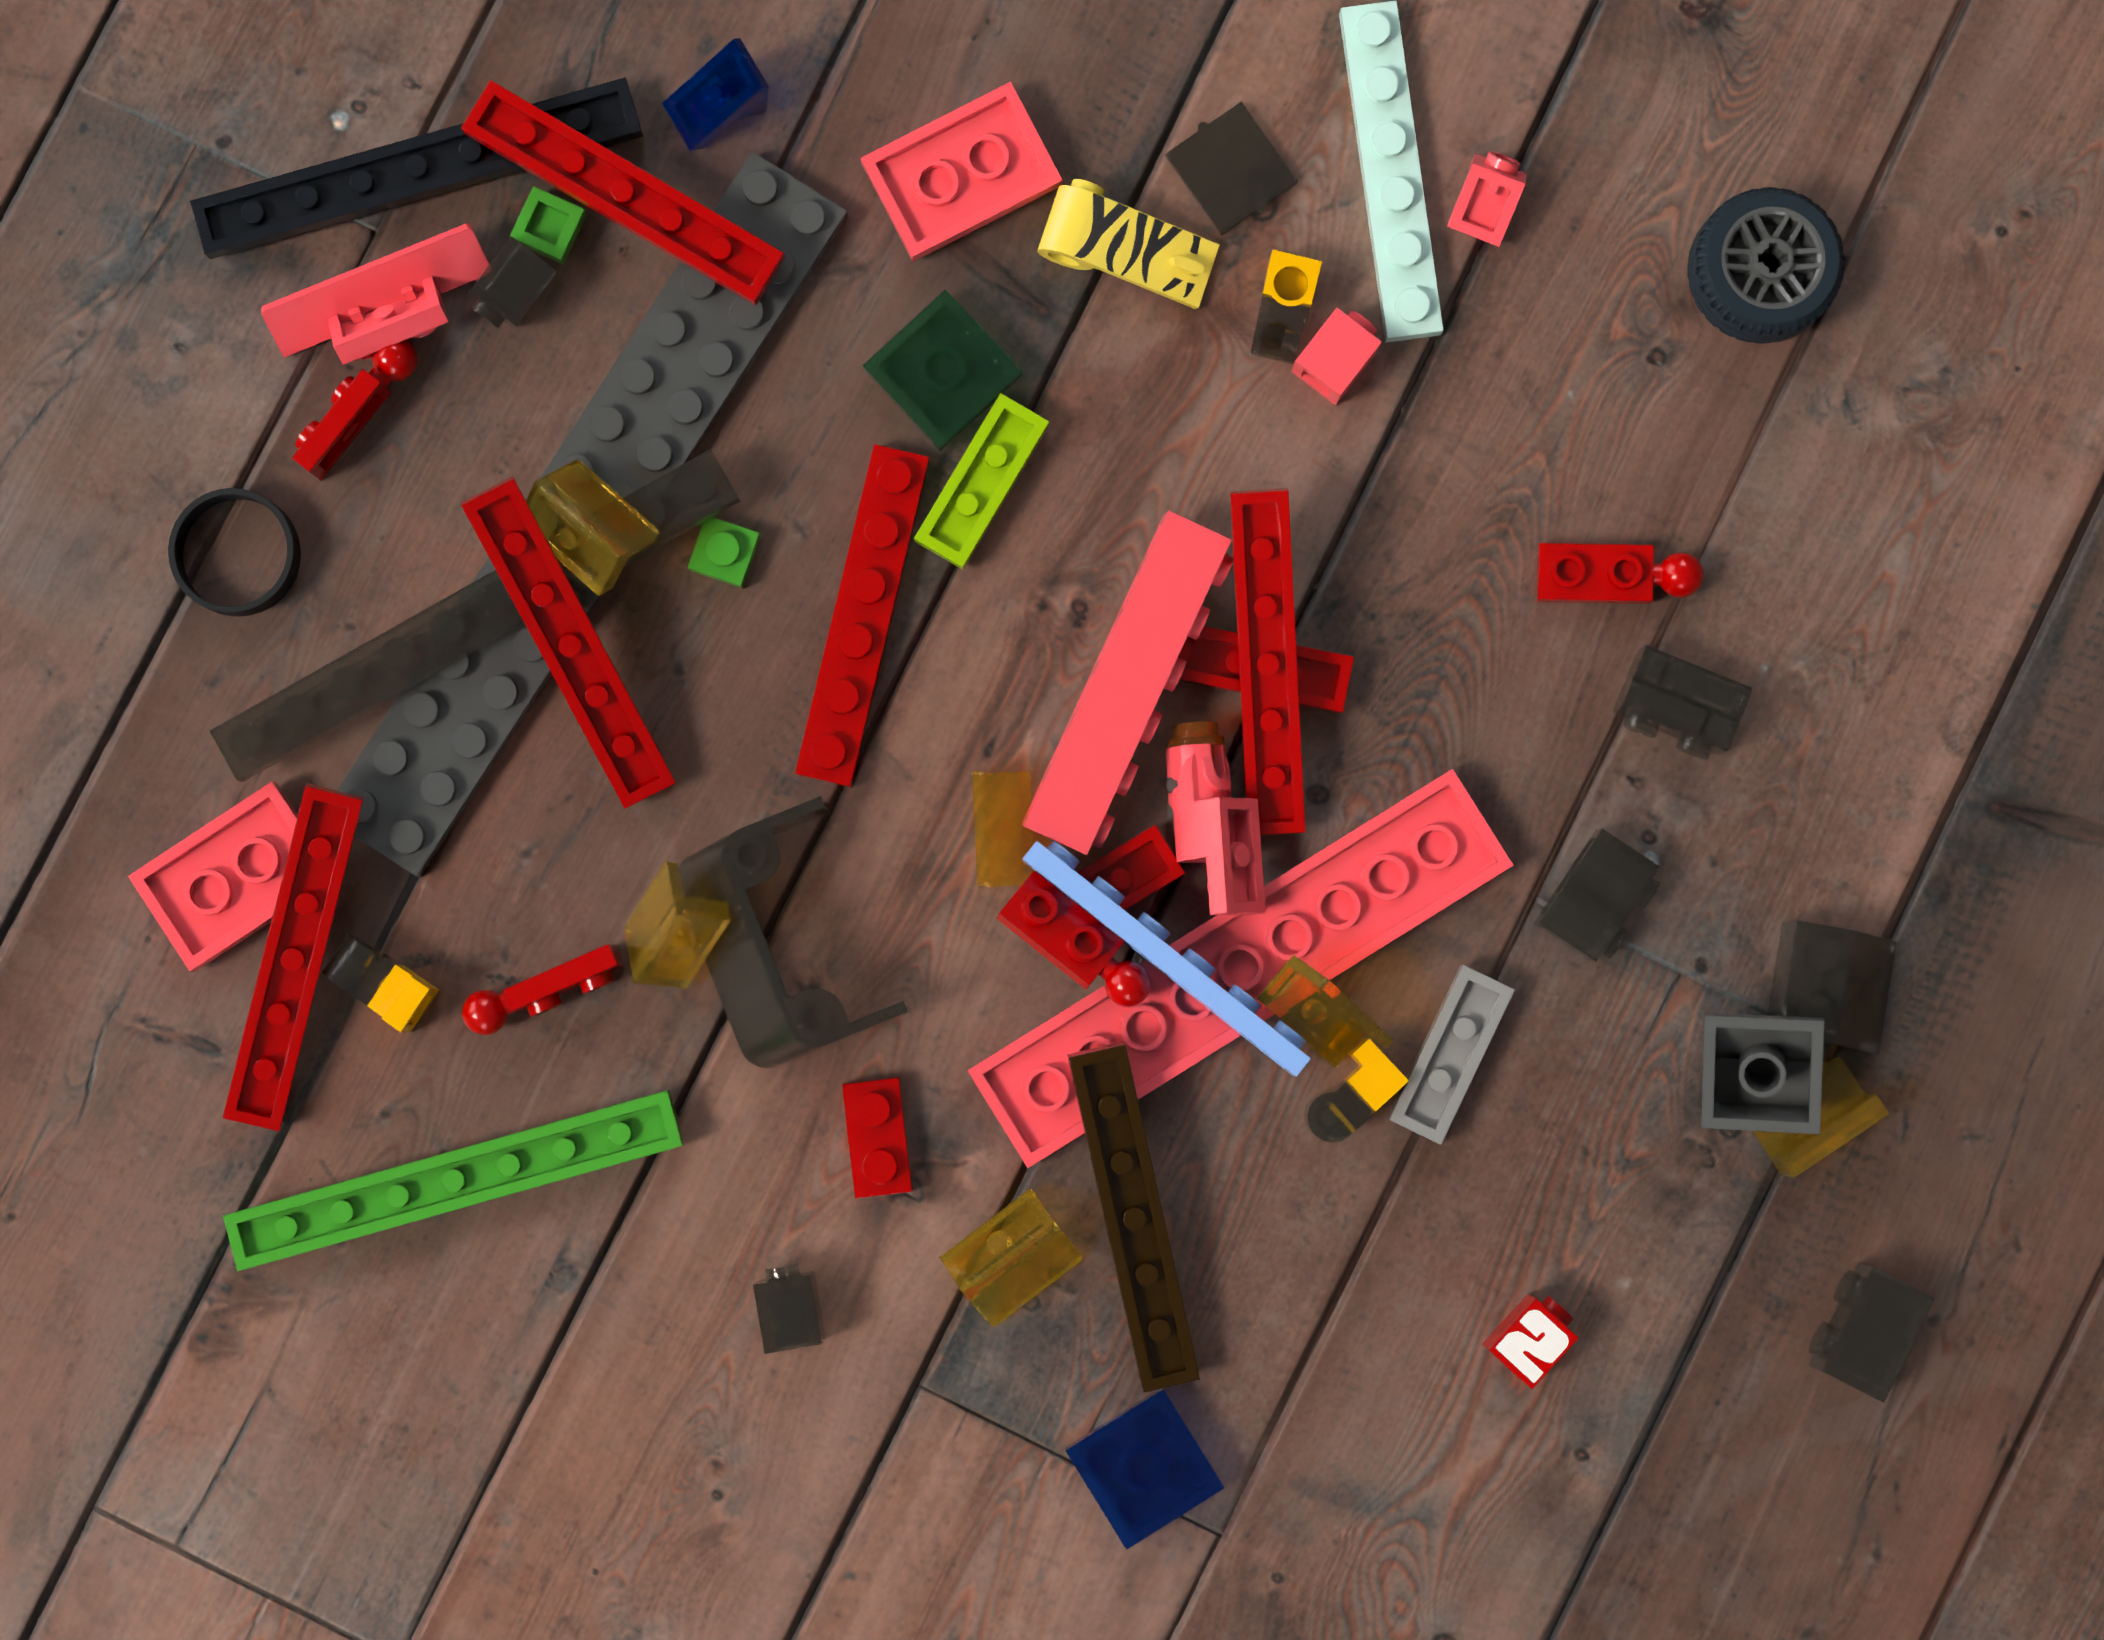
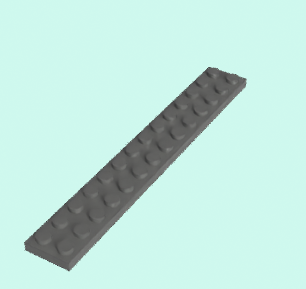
(634, 430)

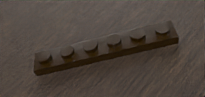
(1133, 1216)

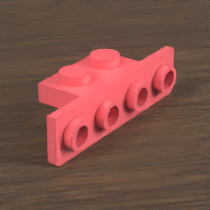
(379, 300)

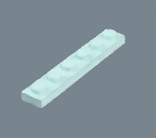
(1391, 171)

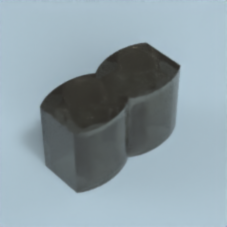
(1598, 896)

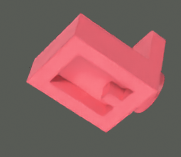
(1488, 197)

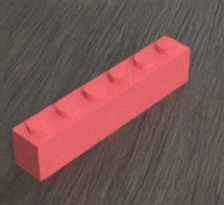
(1127, 683)

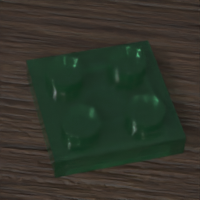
(942, 370)

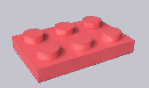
(961, 171)
(221, 878)

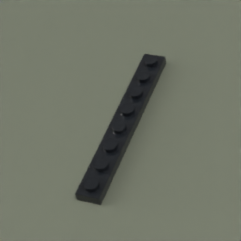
(391, 175)

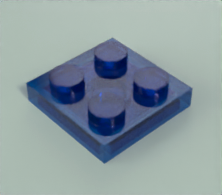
(1144, 1468)

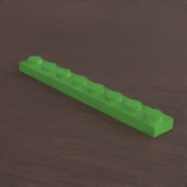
(453, 1180)

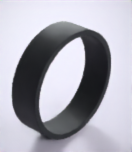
(195, 510)

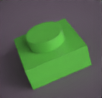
(548, 225)
(724, 552)

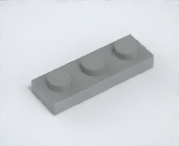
(1451, 1054)

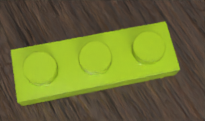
(981, 481)

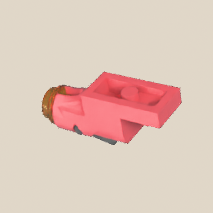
(1211, 823)

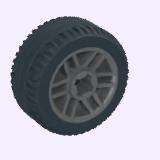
(1791, 239)

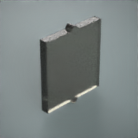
(1231, 168)

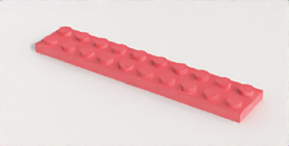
(1322, 911)

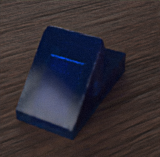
(717, 96)

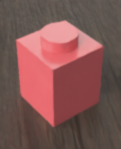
(1337, 354)

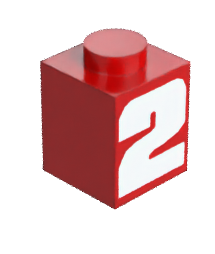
(1532, 1338)

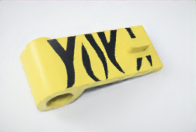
(1106, 235)

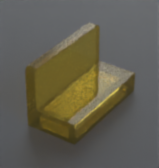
(588, 524)
(1000, 839)
(672, 933)
(1319, 1012)
(1844, 1115)
(1011, 1258)

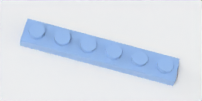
(1187, 971)

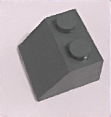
(1762, 1073)

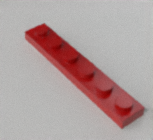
(623, 192)
(862, 616)
(568, 641)
(1268, 657)
(293, 957)

